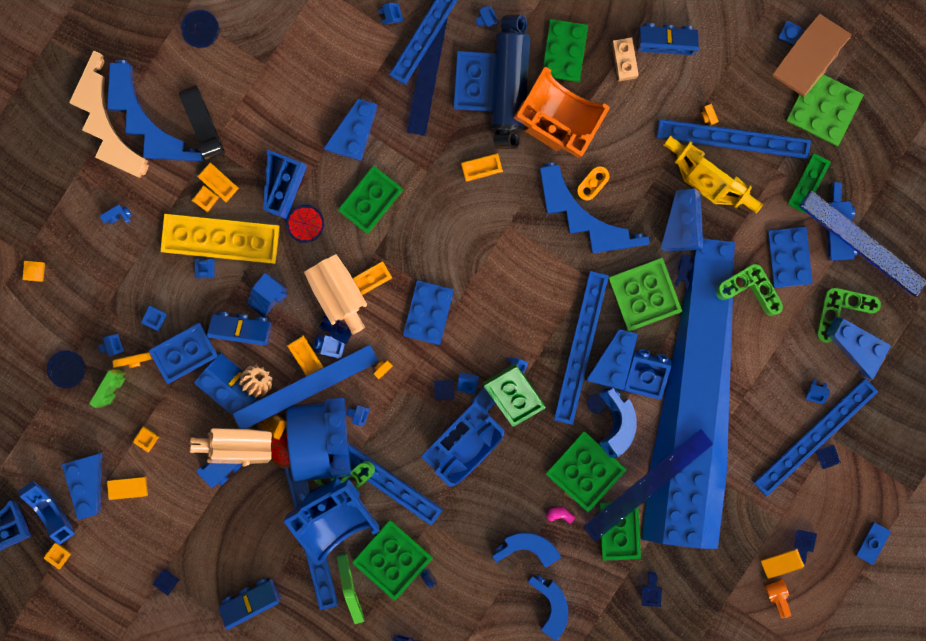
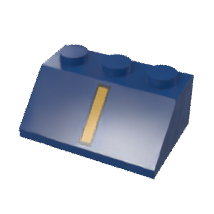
(668, 39)
(239, 328)
(222, 382)
(249, 603)

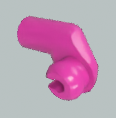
(560, 512)

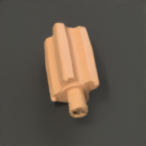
(336, 292)
(234, 446)

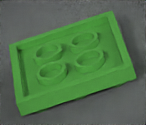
(826, 110)
(645, 294)

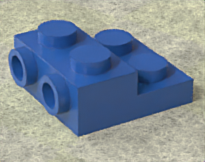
(648, 374)

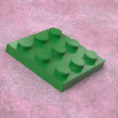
(585, 471)
(392, 560)

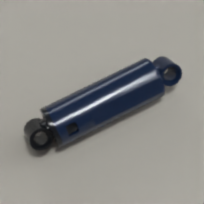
(509, 80)

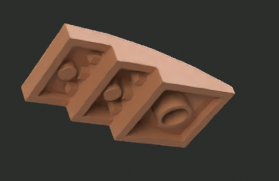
(812, 55)

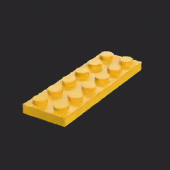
(220, 238)

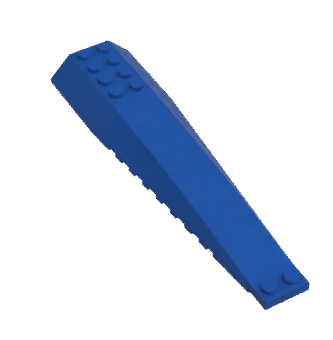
(696, 398)

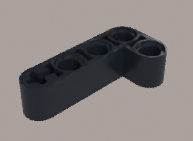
(202, 123)

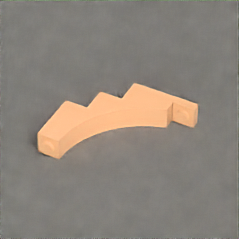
(90, 97)

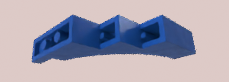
(156, 142)
(601, 235)

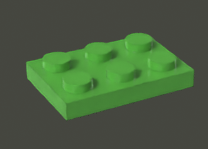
(105, 393)

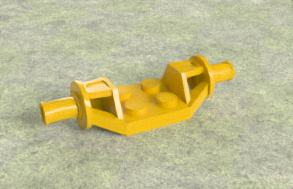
(709, 179)

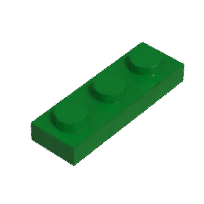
(809, 180)

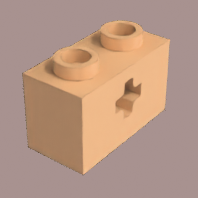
(624, 59)

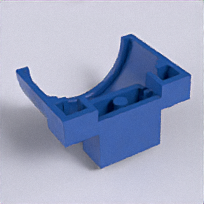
(314, 436)
(329, 518)

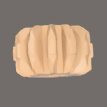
(255, 381)

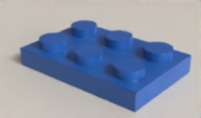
(474, 81)
(790, 257)
(428, 312)
(183, 353)

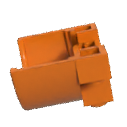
(560, 116)

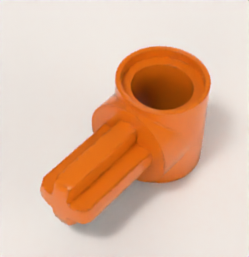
(777, 594)

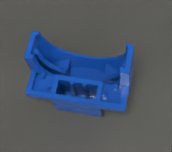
(464, 445)

